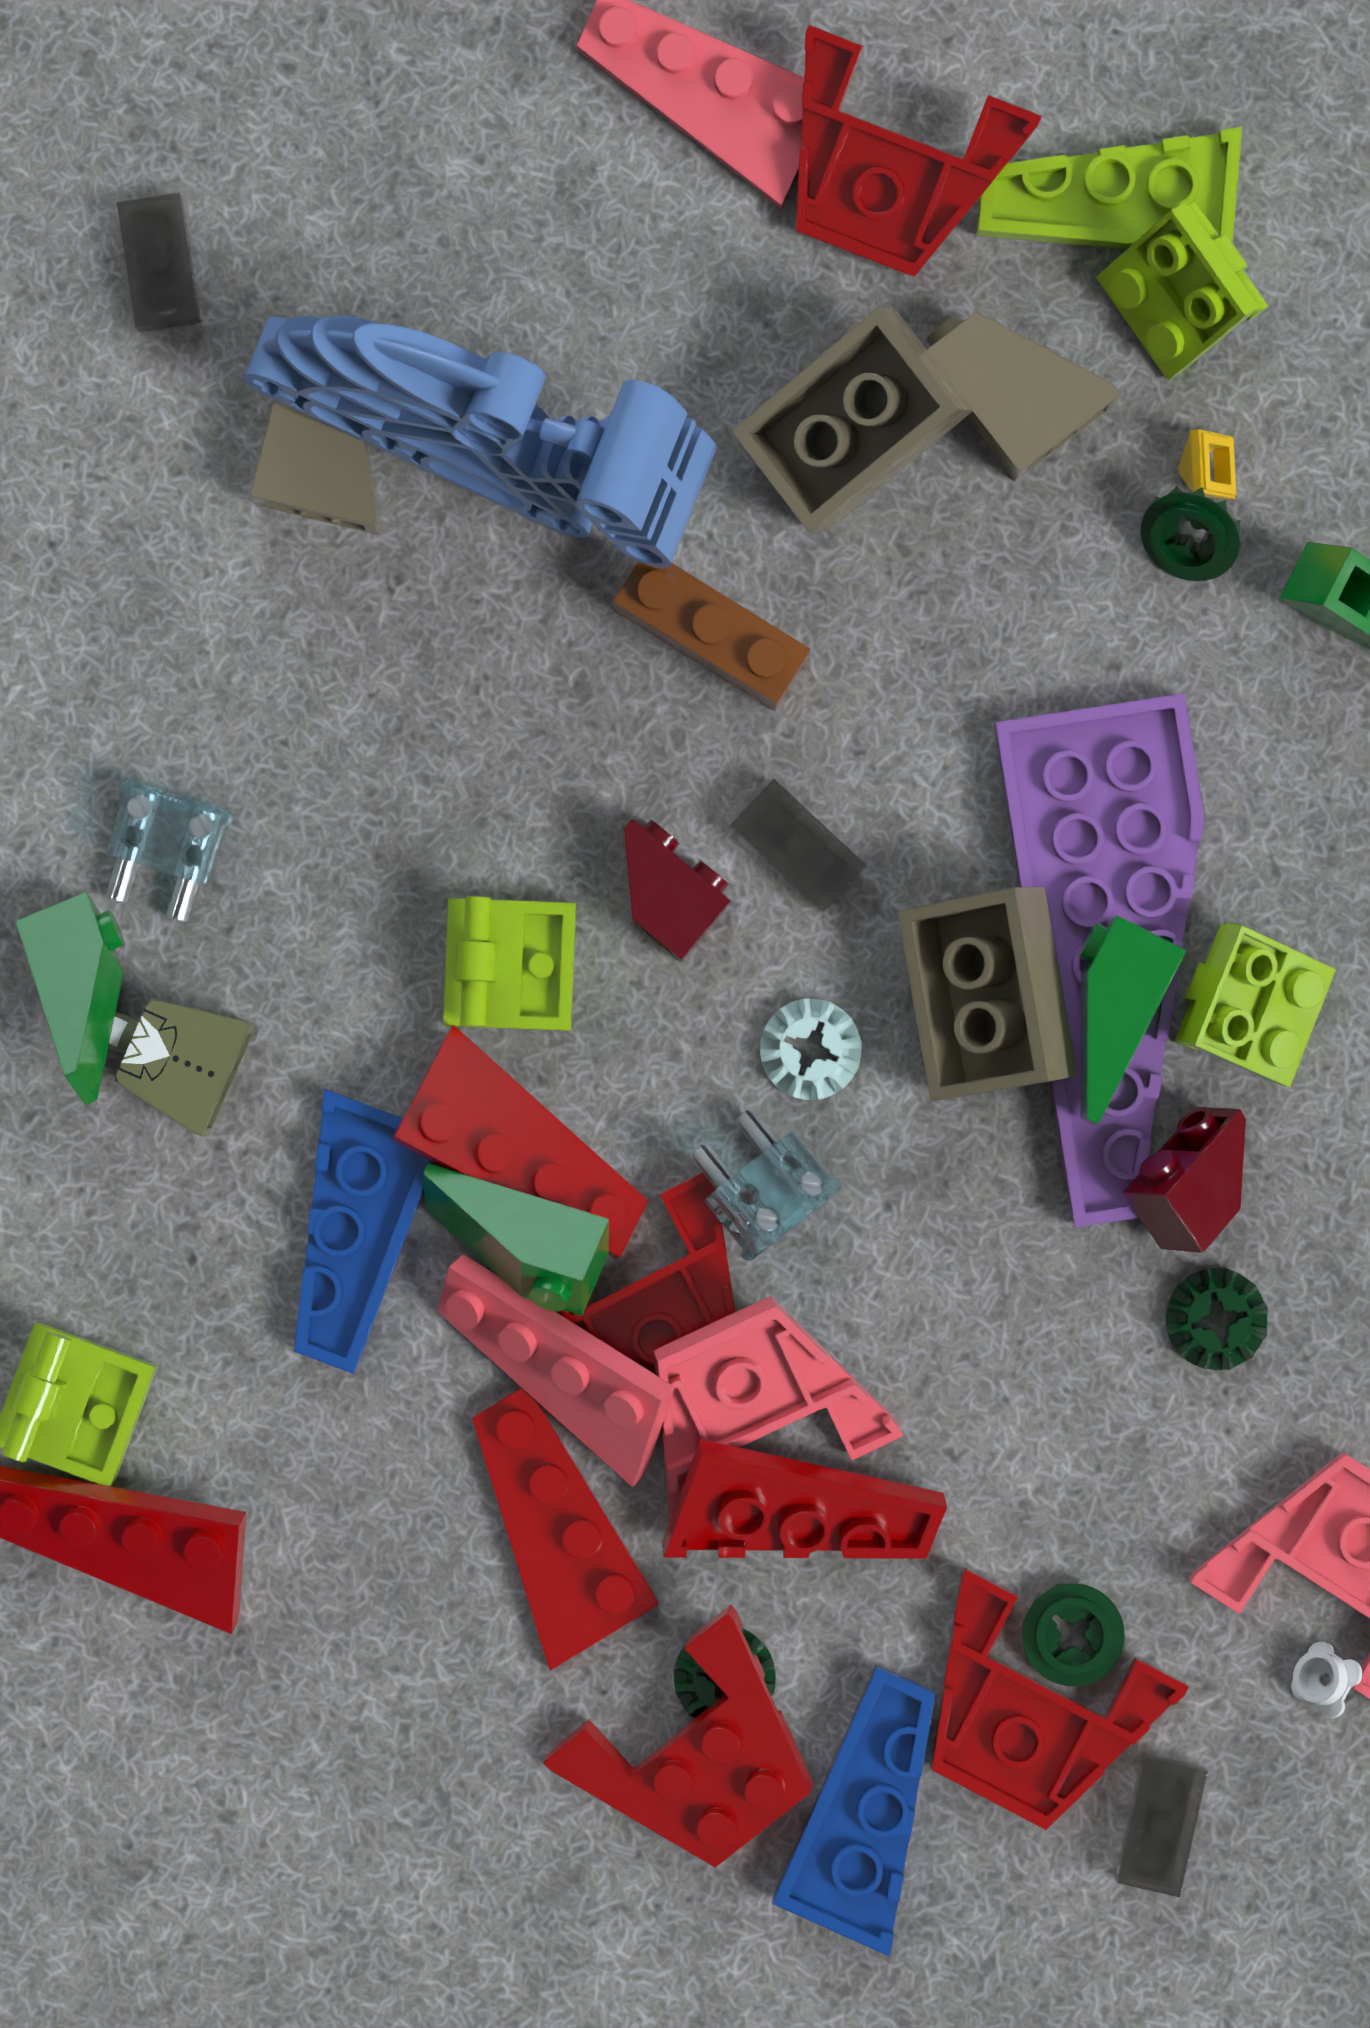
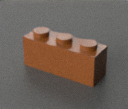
(712, 631)

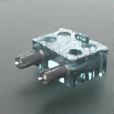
(168, 830)
(769, 1192)

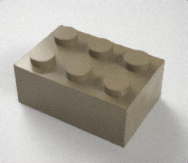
(852, 420)
(987, 993)

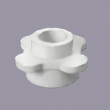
(1309, 1673)

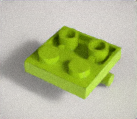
(1181, 288)
(509, 964)
(1254, 1003)
(74, 1404)

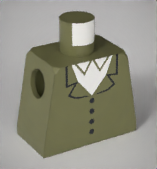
(180, 1060)

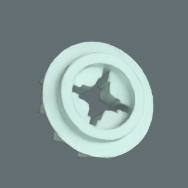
(782, 1061)

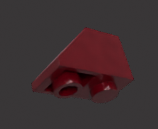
(666, 894)
(1193, 1181)

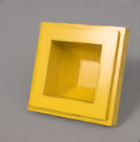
(1195, 464)

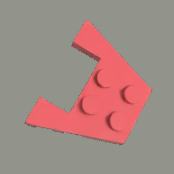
(752, 1379)
(1314, 1530)

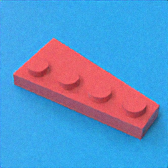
(705, 88)
(572, 1374)

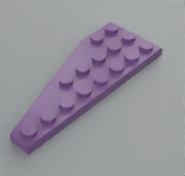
(1111, 827)

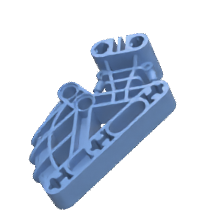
(485, 432)

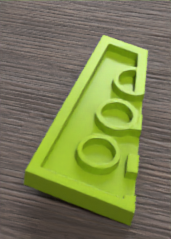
(1115, 192)

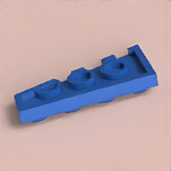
(355, 1228)
(859, 1829)

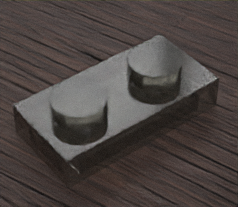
(159, 262)
(798, 846)
(1160, 1825)

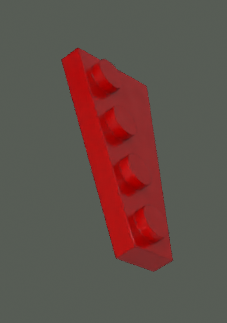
(492, 1129)
(776, 1503)
(138, 1541)
(563, 1542)

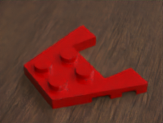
(882, 189)
(675, 1297)
(1019, 1737)
(716, 1776)

